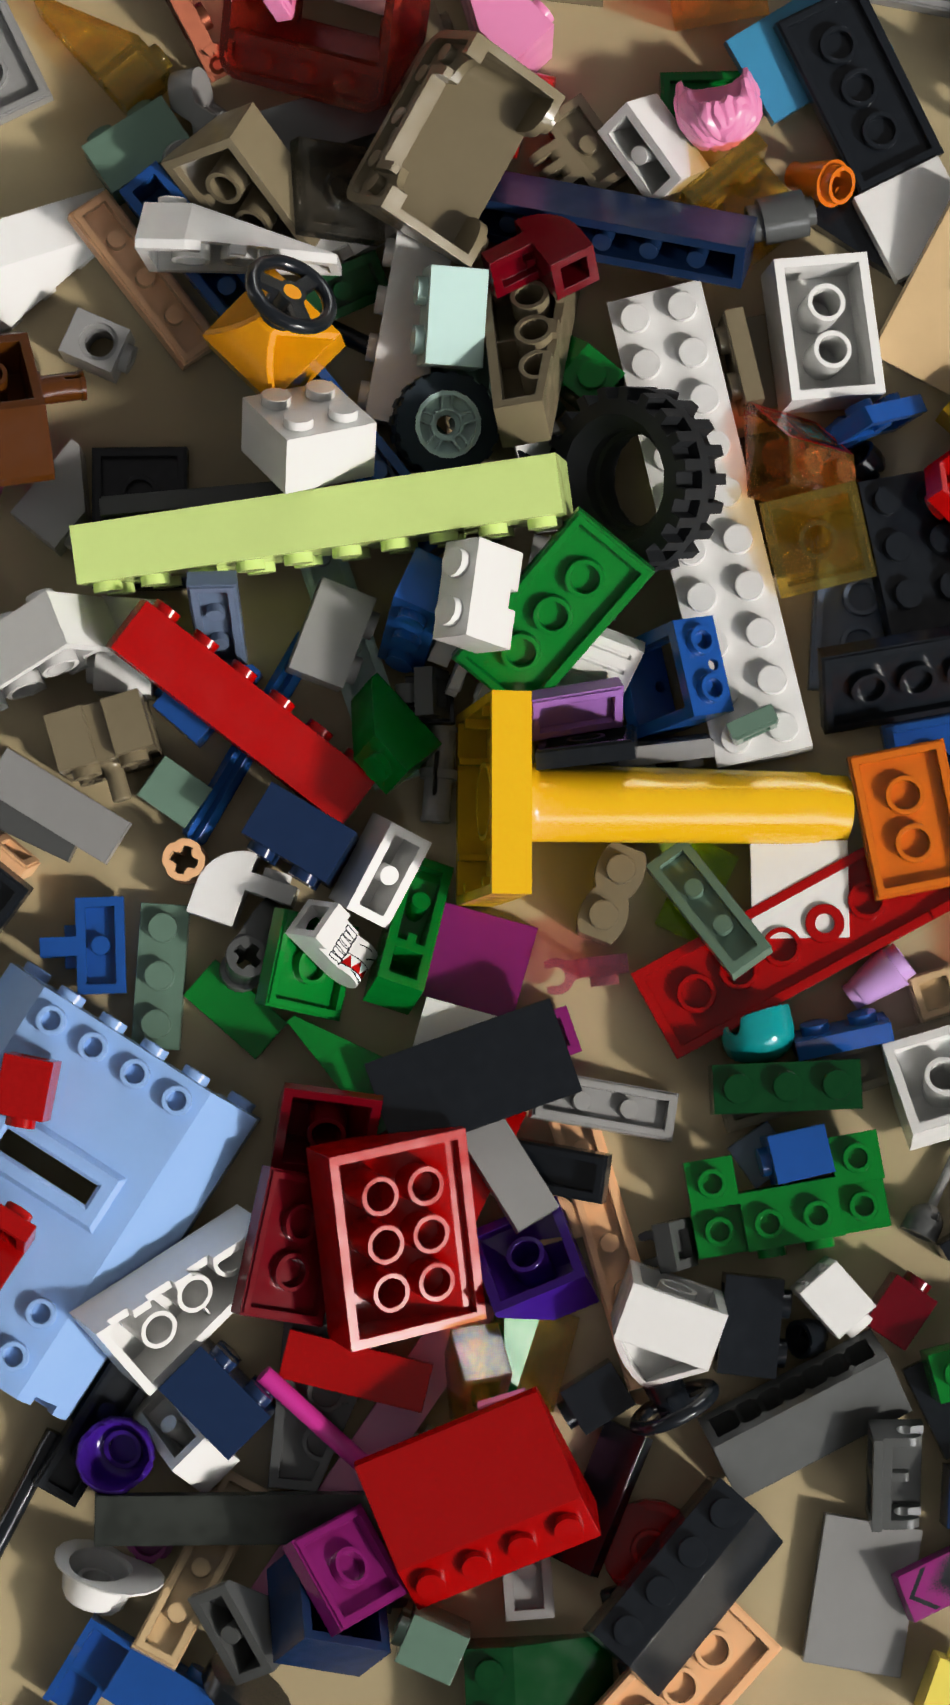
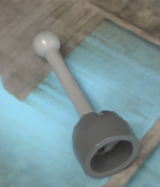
(925, 1219)

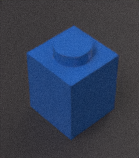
(795, 1154)

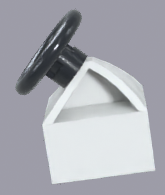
(664, 1334)

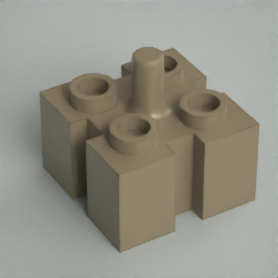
(104, 738)

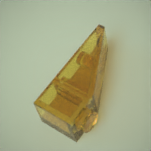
(110, 54)

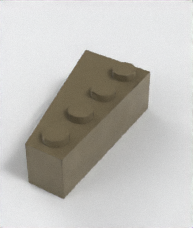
(527, 359)

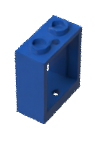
(704, 691)

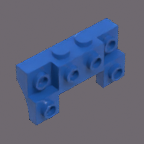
(108, 1668)

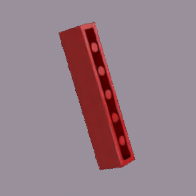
(239, 710)

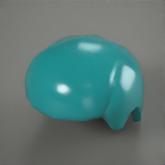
(761, 1035)

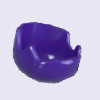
(115, 1455)

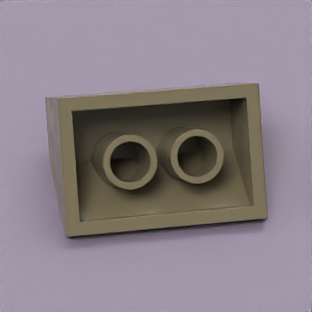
(239, 171)

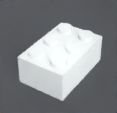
(822, 332)

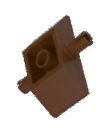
(23, 414)

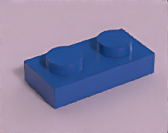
(860, 1030)

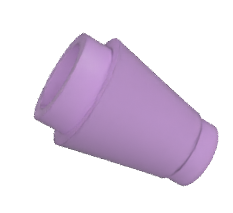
(879, 976)

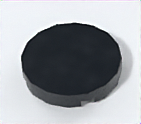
(223, 1690)

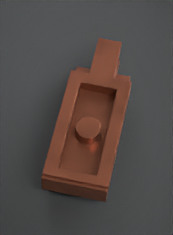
(194, 25)

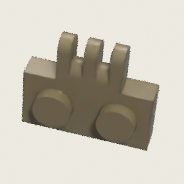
(579, 150)

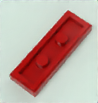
(361, 1373)

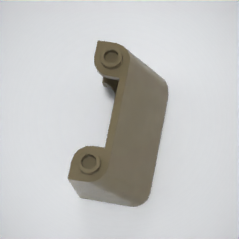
(452, 142)

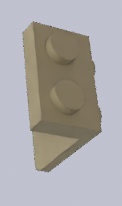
(747, 358)

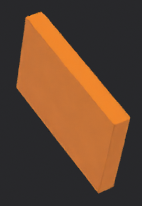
(904, 817)

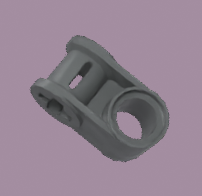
(250, 946)

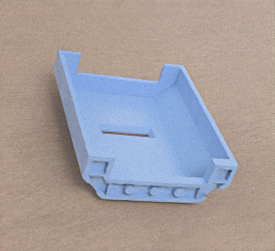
(135, 1131)

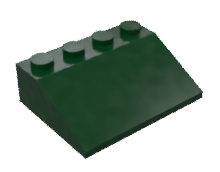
(536, 1670)

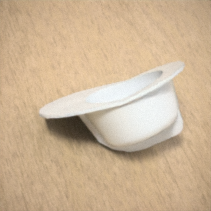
(103, 1577)

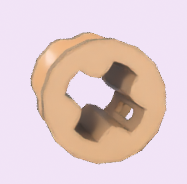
(180, 848)

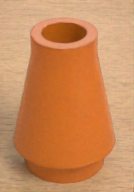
(826, 180)

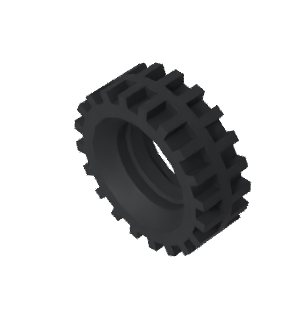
(690, 478)

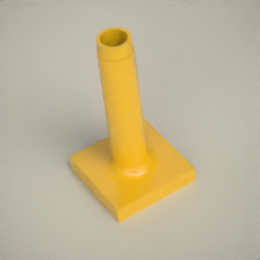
(510, 803)

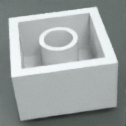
(308, 436)

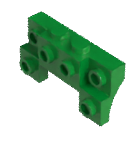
(788, 1212)

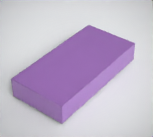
(577, 708)

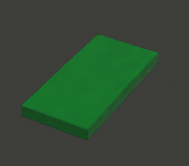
(561, 606)

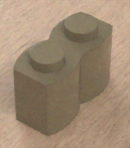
(607, 904)

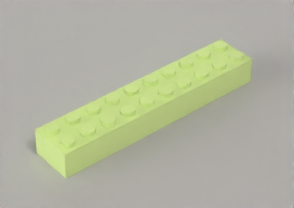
(323, 522)

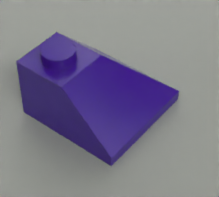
(532, 1278)

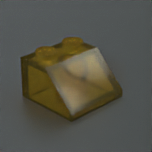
(817, 539)

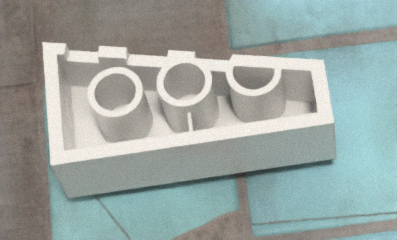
(49, 639)
(169, 1303)

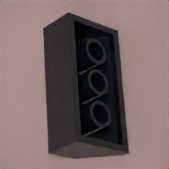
(684, 1584)

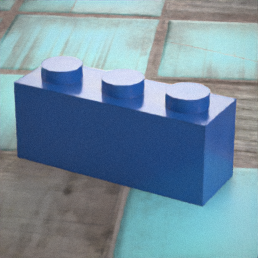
(412, 614)

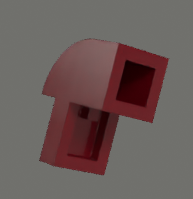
(543, 249)

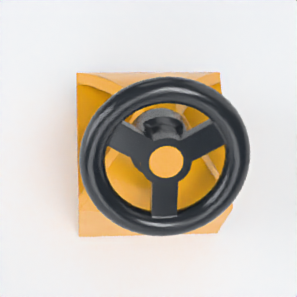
(273, 331)

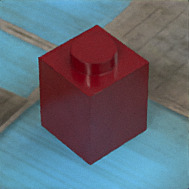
(901, 1308)

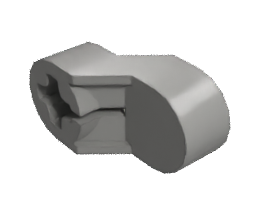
(193, 97)

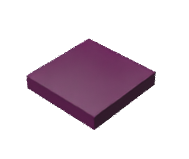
(479, 960)
(345, 1569)

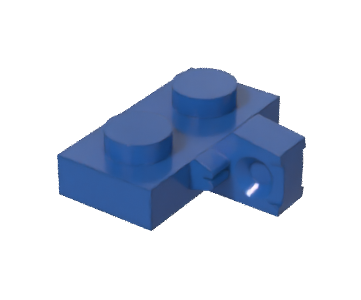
(875, 419)
(93, 945)

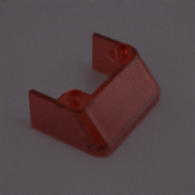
(320, 58)

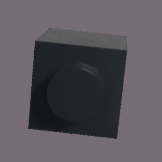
(594, 1397)

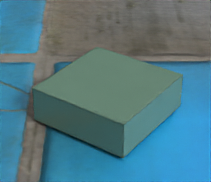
(752, 724)

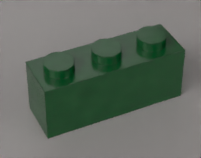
(785, 1086)

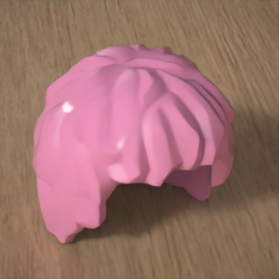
(719, 115)

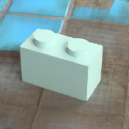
(450, 317)

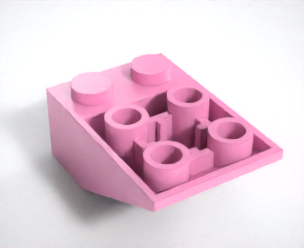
(516, 26)

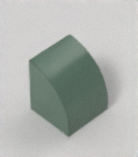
(174, 791)

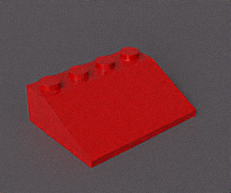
(396, 1235)
(478, 1498)

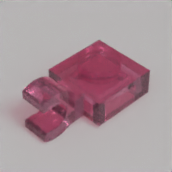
(599, 969)

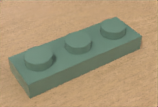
(709, 909)
(161, 974)

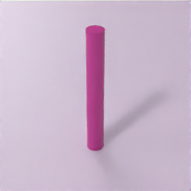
(310, 1416)

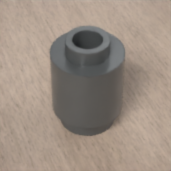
(782, 217)

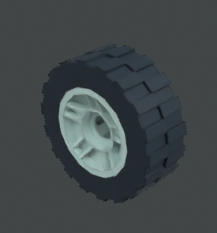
(437, 396)

